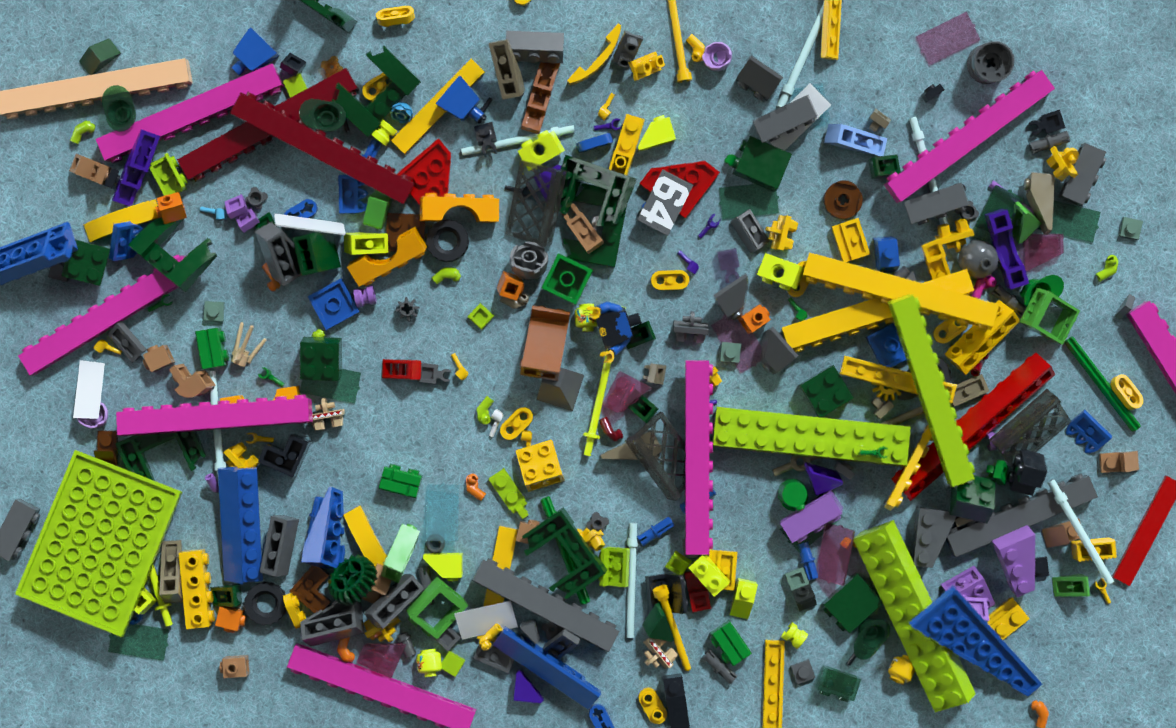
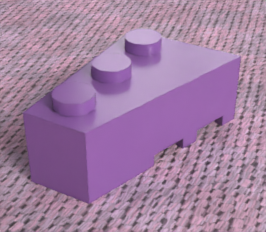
(812, 517)
(1017, 559)

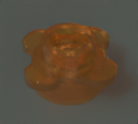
(326, 66)

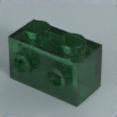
(838, 683)

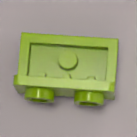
(167, 176)
(617, 564)

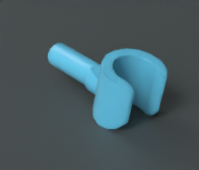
(219, 213)

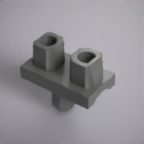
(627, 49)
(691, 325)

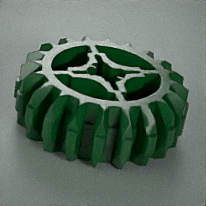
(352, 580)

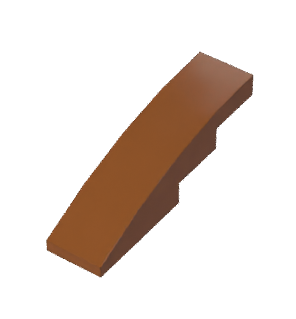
(540, 97)

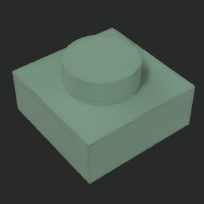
(1130, 228)
(214, 311)
(730, 352)
(796, 578)

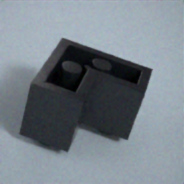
(288, 459)
(1028, 472)

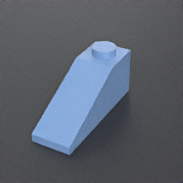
(855, 139)

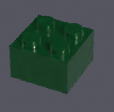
(86, 263)
(321, 358)
(826, 391)
(973, 499)

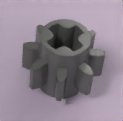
(411, 312)

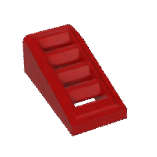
(413, 369)

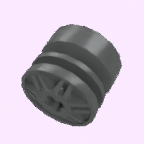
(1001, 61)

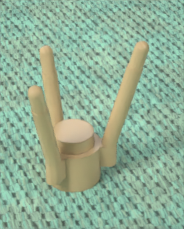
(240, 355)

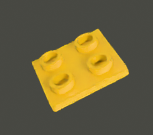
(539, 465)

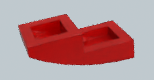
(697, 593)

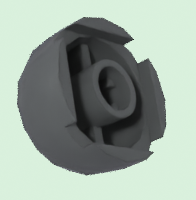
(979, 259)
(529, 261)

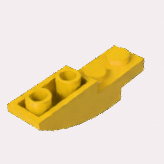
(627, 144)

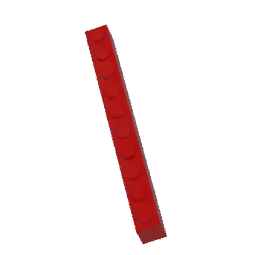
(984, 417)

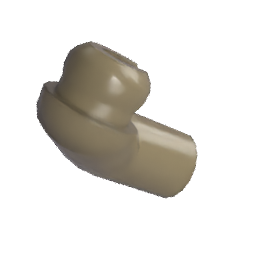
(522, 301)

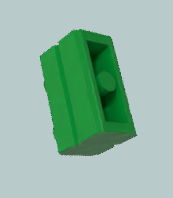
(211, 348)
(401, 481)
(730, 642)

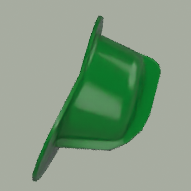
(1050, 283)

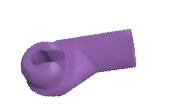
(212, 482)

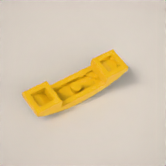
(581, 75)
(137, 214)
(935, 259)
(365, 536)

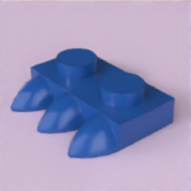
(350, 195)
(121, 236)
(1089, 431)

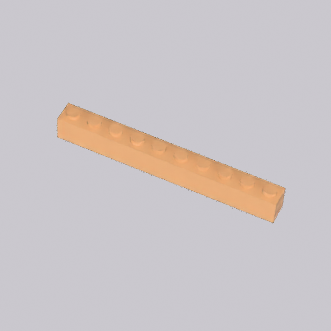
(91, 88)

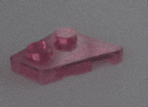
(1041, 248)
(624, 392)
(381, 657)

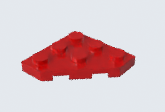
(430, 171)
(698, 174)

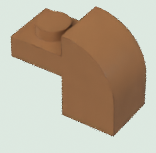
(89, 169)
(191, 385)

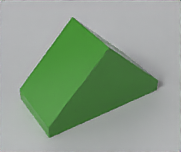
(377, 209)
(1023, 222)
(1071, 586)

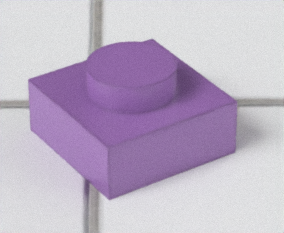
(236, 206)
(247, 220)

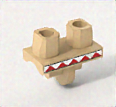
(336, 415)
(664, 658)

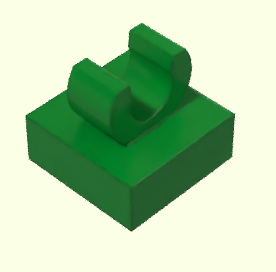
(998, 472)

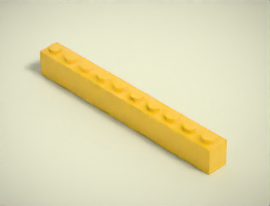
(889, 287)
(860, 316)

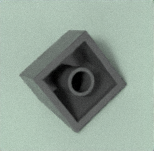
(758, 79)

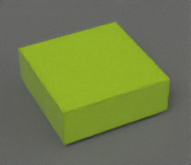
(295, 85)
(480, 316)
(678, 563)
(452, 663)

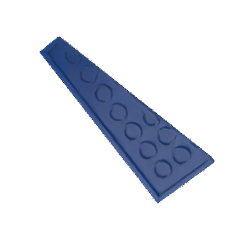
(965, 632)

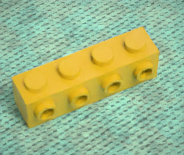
(977, 344)
(196, 588)

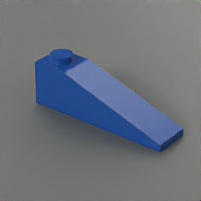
(323, 542)

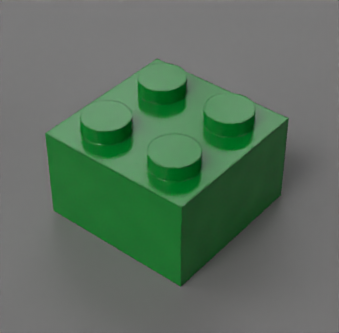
(567, 279)

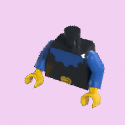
(613, 327)

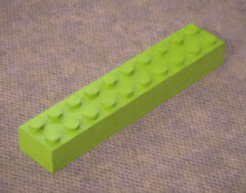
(810, 436)
(904, 599)

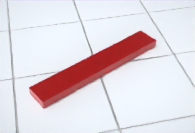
(1146, 532)

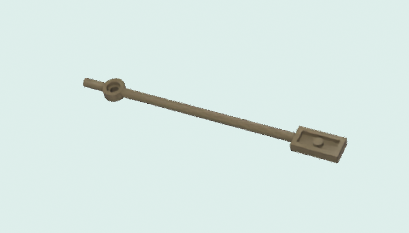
(964, 392)

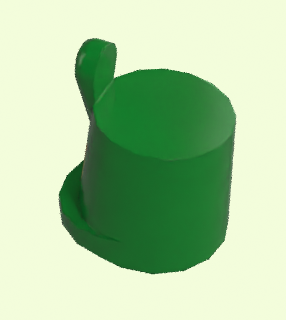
(793, 494)

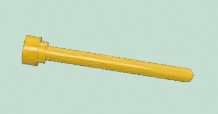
(683, 72)
(661, 593)

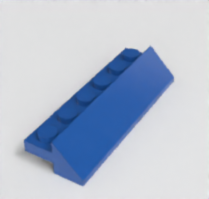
(36, 252)
(240, 524)
(547, 667)

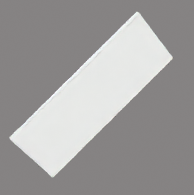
(820, 105)
(309, 224)

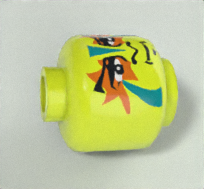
(582, 319)
(429, 662)

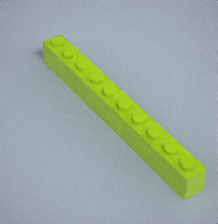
(930, 389)

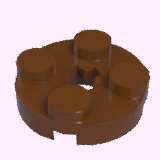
(853, 195)

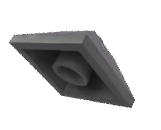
(732, 298)
(775, 351)
(561, 392)

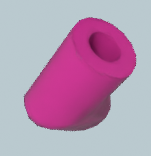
(982, 284)

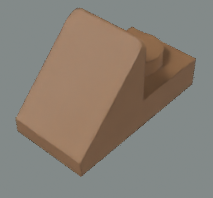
(1119, 461)
(1059, 534)
(381, 587)

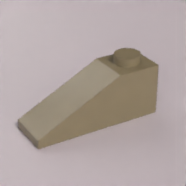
(506, 69)
(1040, 196)
(624, 452)
(170, 574)

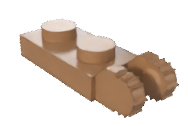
(583, 230)

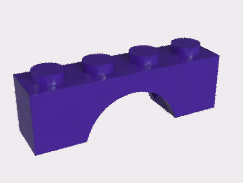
(1001, 234)

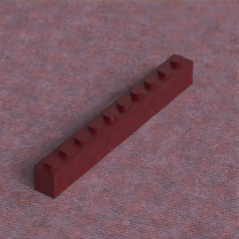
(247, 136)
(324, 149)

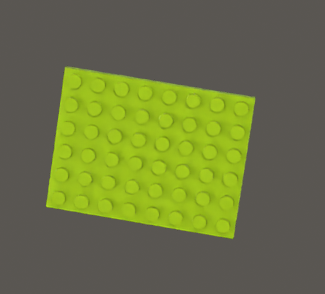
(98, 543)

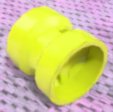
(384, 132)
(794, 635)

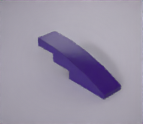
(136, 167)

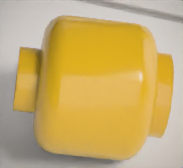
(901, 670)

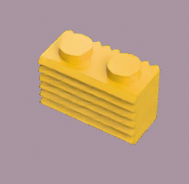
(1104, 546)

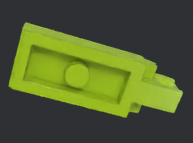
(509, 492)

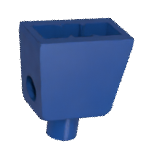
(252, 53)
(460, 101)
(886, 254)

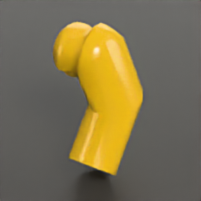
(698, 48)
(485, 641)

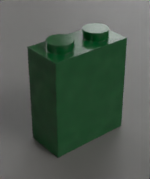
(761, 163)
(316, 252)
(851, 603)

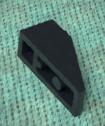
(676, 701)

